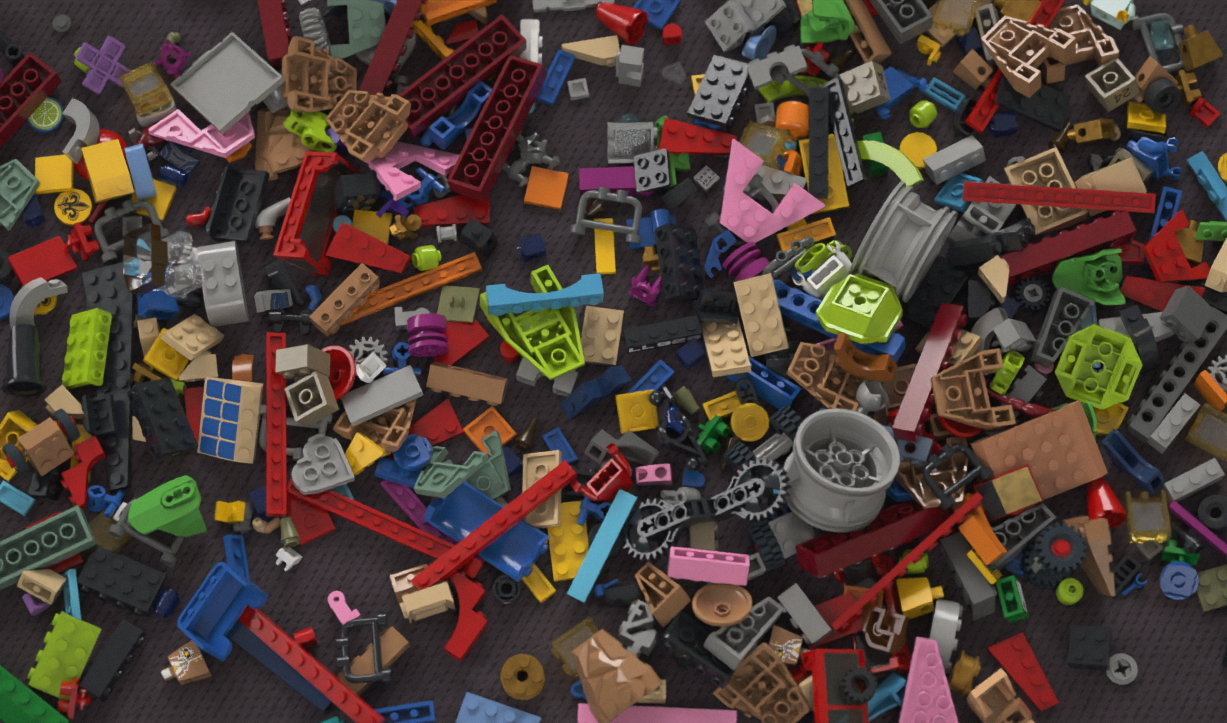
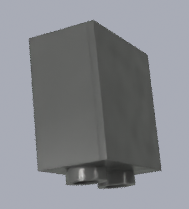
(1186, 314)

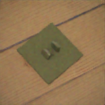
(458, 303)

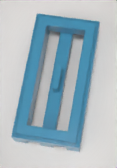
(941, 100)

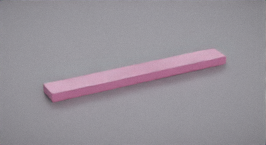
(646, 714)

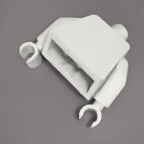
(828, 274)

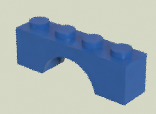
(448, 129)

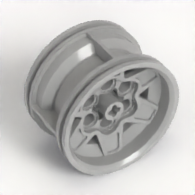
(903, 241)
(840, 470)

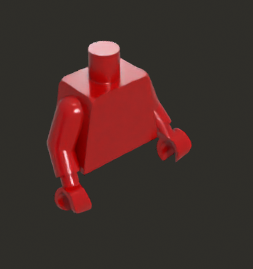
(609, 479)

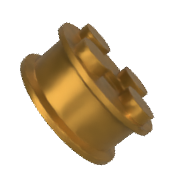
(522, 664)
(963, 672)

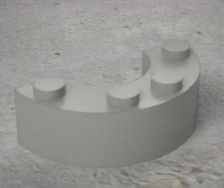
(944, 627)

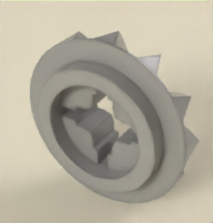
(1125, 661)

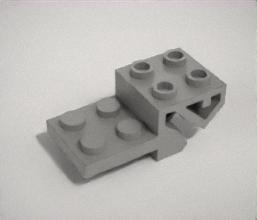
(740, 18)
(980, 219)
(638, 631)

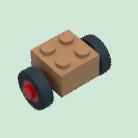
(44, 445)

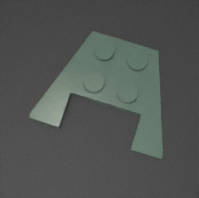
(365, 25)
(17, 189)
(492, 476)
(442, 478)

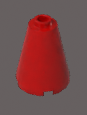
(623, 21)
(1104, 503)

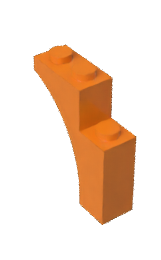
(980, 534)

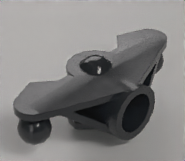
(679, 445)

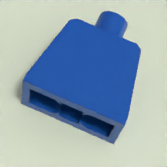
(157, 305)

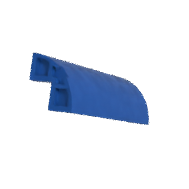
(467, 510)

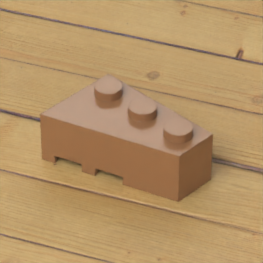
(661, 593)

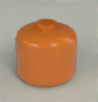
(795, 117)

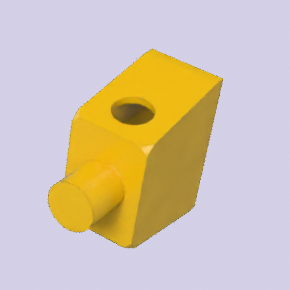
(917, 596)

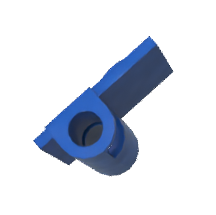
(648, 227)

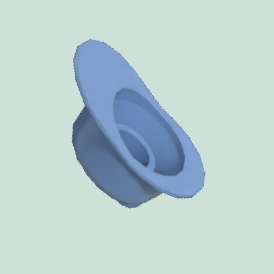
(759, 44)

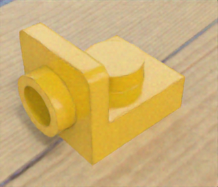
(930, 47)
(229, 512)

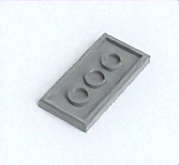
(381, 395)

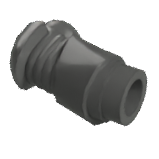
(244, 527)

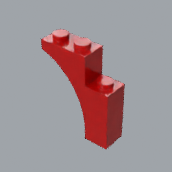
(470, 623)

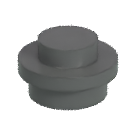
(62, 23)

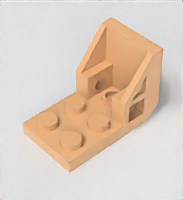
(992, 697)

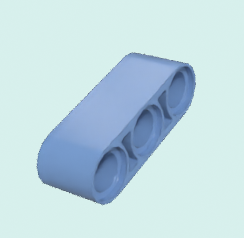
(140, 172)

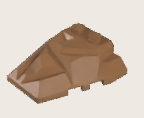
(314, 77)
(369, 122)
(276, 146)
(823, 378)
(385, 429)
(612, 676)
(764, 689)

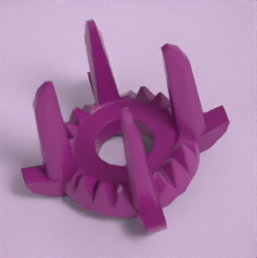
(180, 55)
(638, 284)

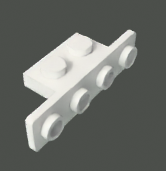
(530, 32)

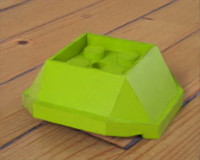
(861, 309)
(1103, 386)

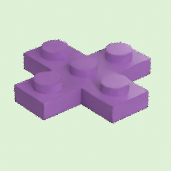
(102, 64)

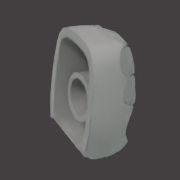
(157, 114)

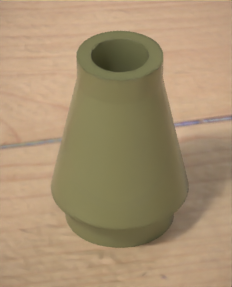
(686, 400)
(289, 534)

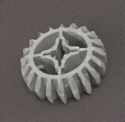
(314, 28)

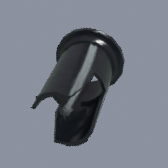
(24, 362)

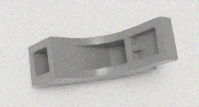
(86, 129)
(30, 296)
(985, 326)

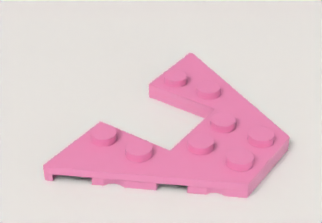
(181, 130)
(404, 154)
(746, 216)

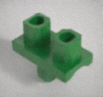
(710, 433)
(1172, 554)

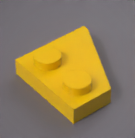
(362, 453)

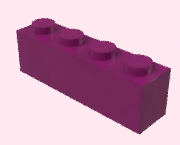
(611, 177)

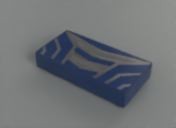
(179, 157)

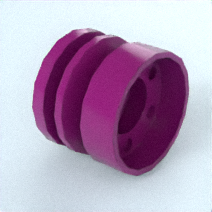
(745, 262)
(427, 335)

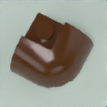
(885, 629)

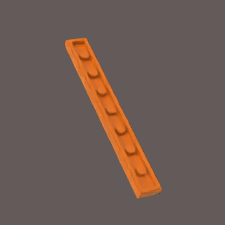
(417, 285)

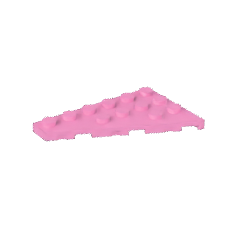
(927, 690)

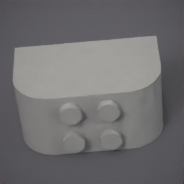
(223, 284)

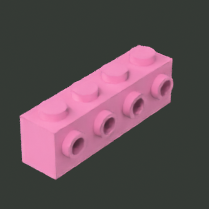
(708, 566)

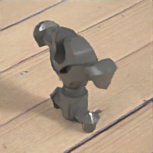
(530, 153)

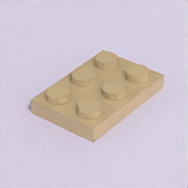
(601, 335)
(192, 337)
(963, 349)

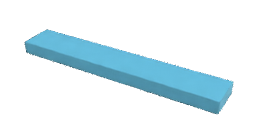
(601, 546)

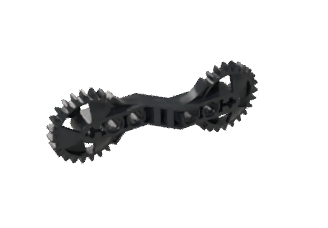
(706, 510)

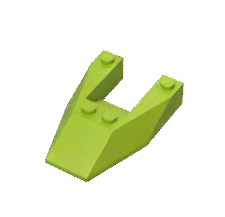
(545, 336)

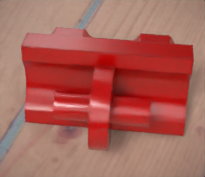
(812, 69)
(79, 243)
(71, 689)

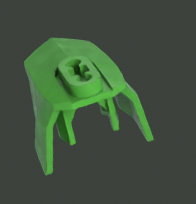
(826, 22)
(1082, 277)
(169, 509)

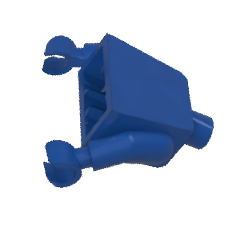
(899, 86)
(1155, 156)

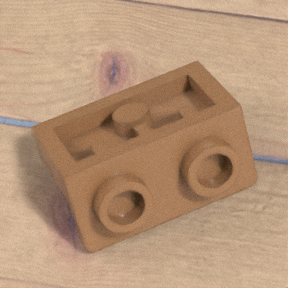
(402, 583)

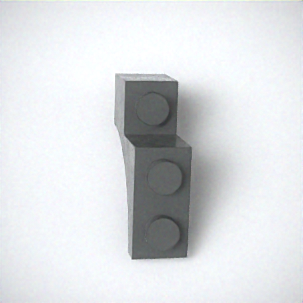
(629, 445)

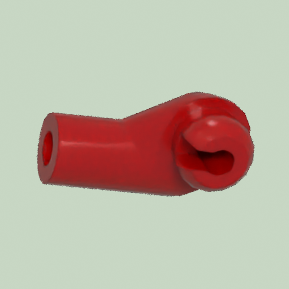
(199, 219)

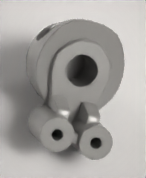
(683, 493)

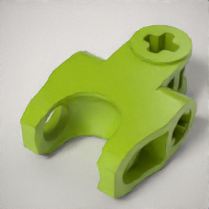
(311, 129)
(818, 255)
(1012, 363)

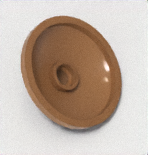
(722, 604)

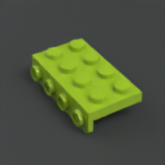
(86, 348)
(64, 654)

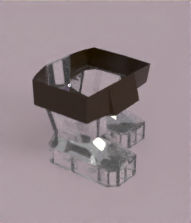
(150, 261)

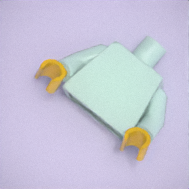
(1113, 11)

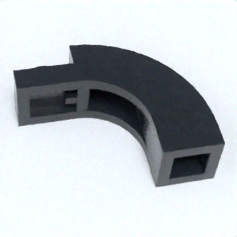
(1141, 336)

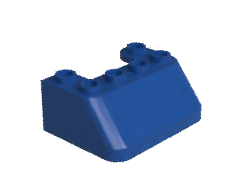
(217, 608)

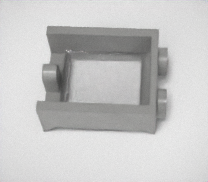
(629, 140)

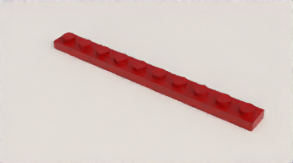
(985, 106)
(1059, 197)
(275, 429)
(375, 521)
(495, 527)
(901, 568)
(309, 667)

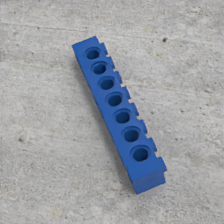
(805, 315)

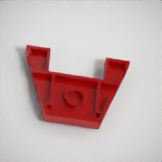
(1167, 256)

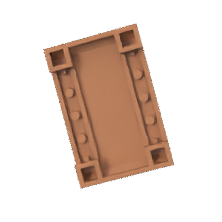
(1055, 447)

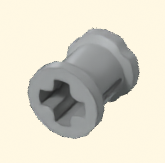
(446, 233)

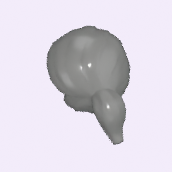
(871, 397)

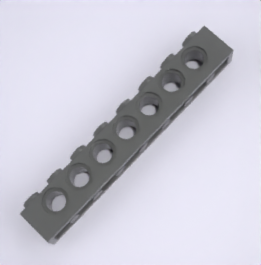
(1142, 429)

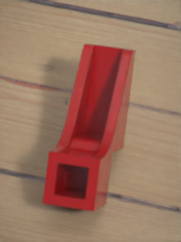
(77, 478)

